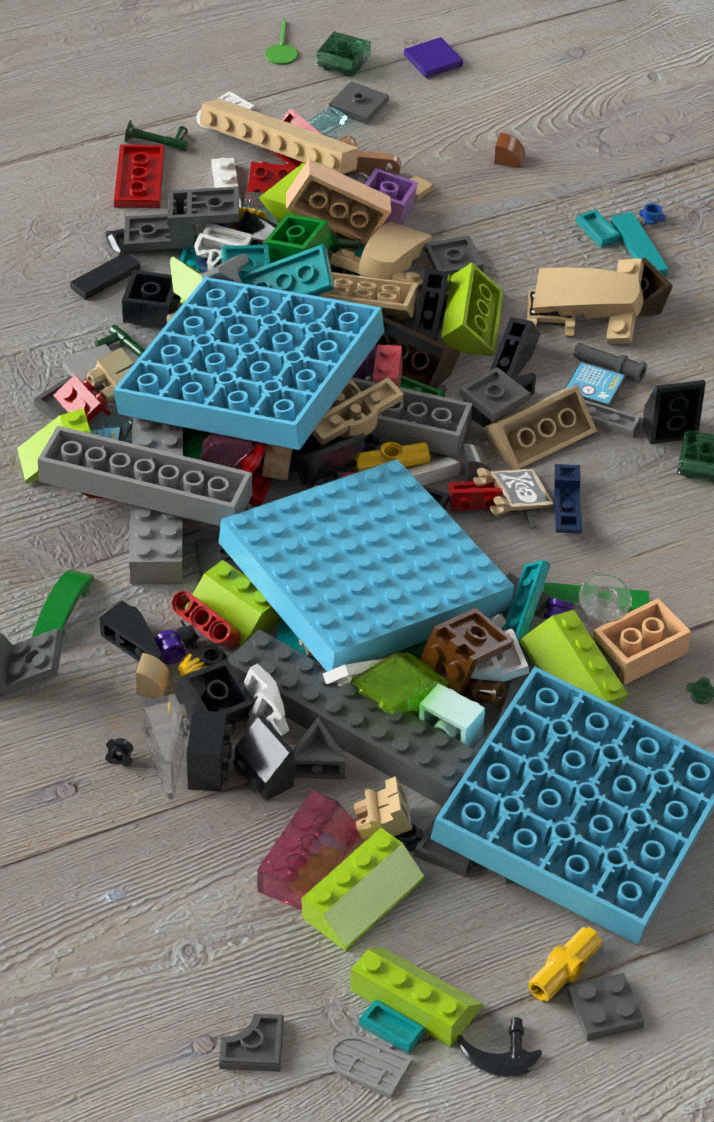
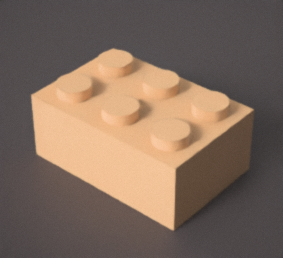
(643, 640)

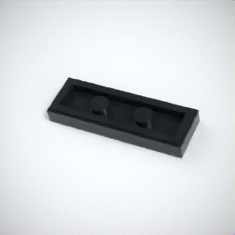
(104, 275)

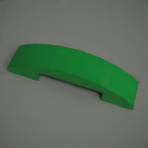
(62, 601)

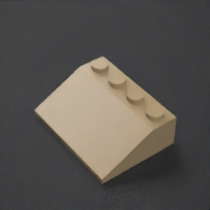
(393, 297)

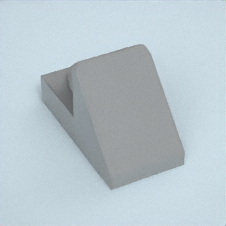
(228, 270)

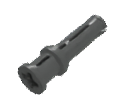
(619, 364)

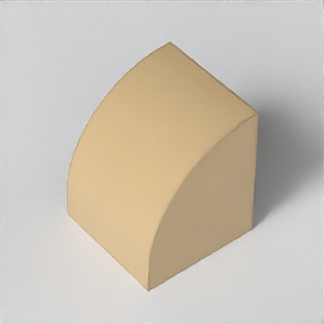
(152, 677)

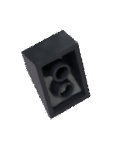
(673, 411)
(328, 459)

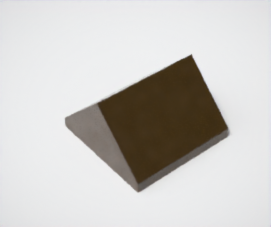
(654, 289)

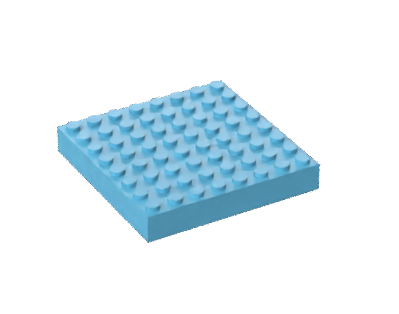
(250, 362)
(363, 564)
(581, 804)

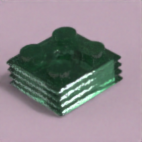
(343, 53)
(697, 456)

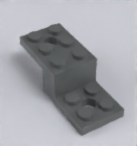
(184, 211)
(29, 660)

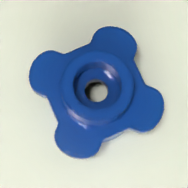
(652, 213)

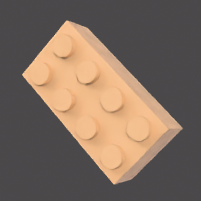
(342, 201)

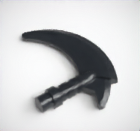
(505, 1064)

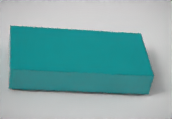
(598, 228)
(392, 1026)

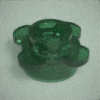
(701, 691)

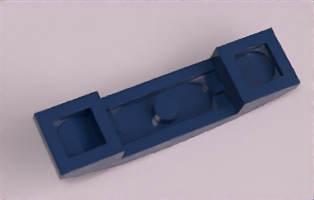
(567, 499)

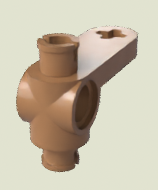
(369, 161)

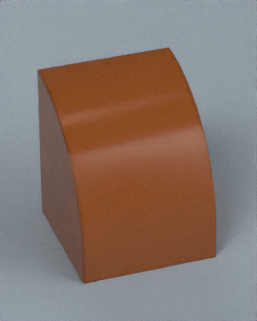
(509, 151)

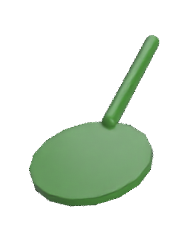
(281, 53)

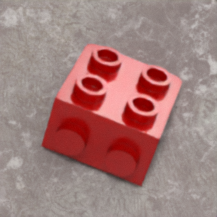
(266, 175)
(253, 464)

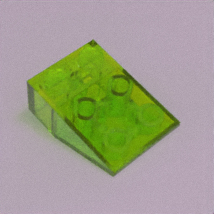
(398, 682)

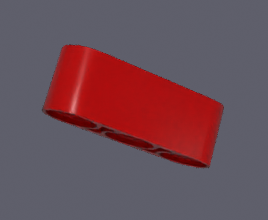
(213, 627)

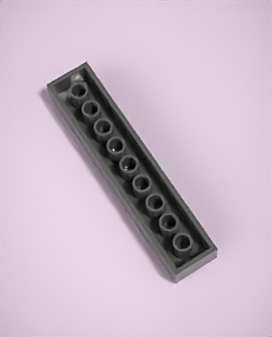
(387, 741)

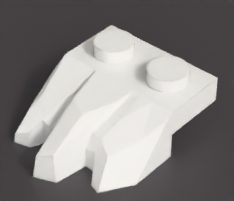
(214, 236)
(505, 665)
(266, 699)

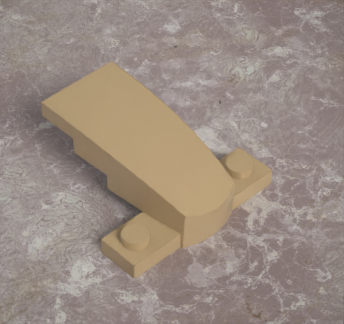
(387, 254)
(595, 295)
(357, 411)

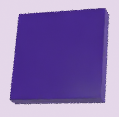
(433, 57)

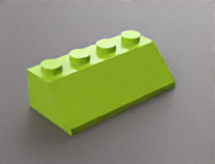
(472, 312)
(569, 653)
(361, 889)
(414, 994)

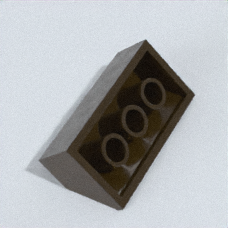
(422, 356)

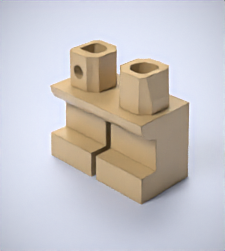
(110, 372)
(383, 810)

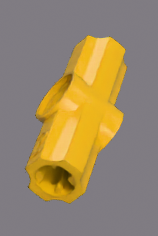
(407, 455)
(565, 964)

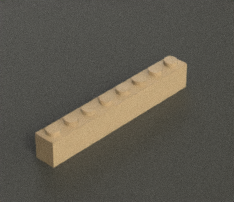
(278, 135)

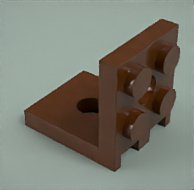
(459, 649)

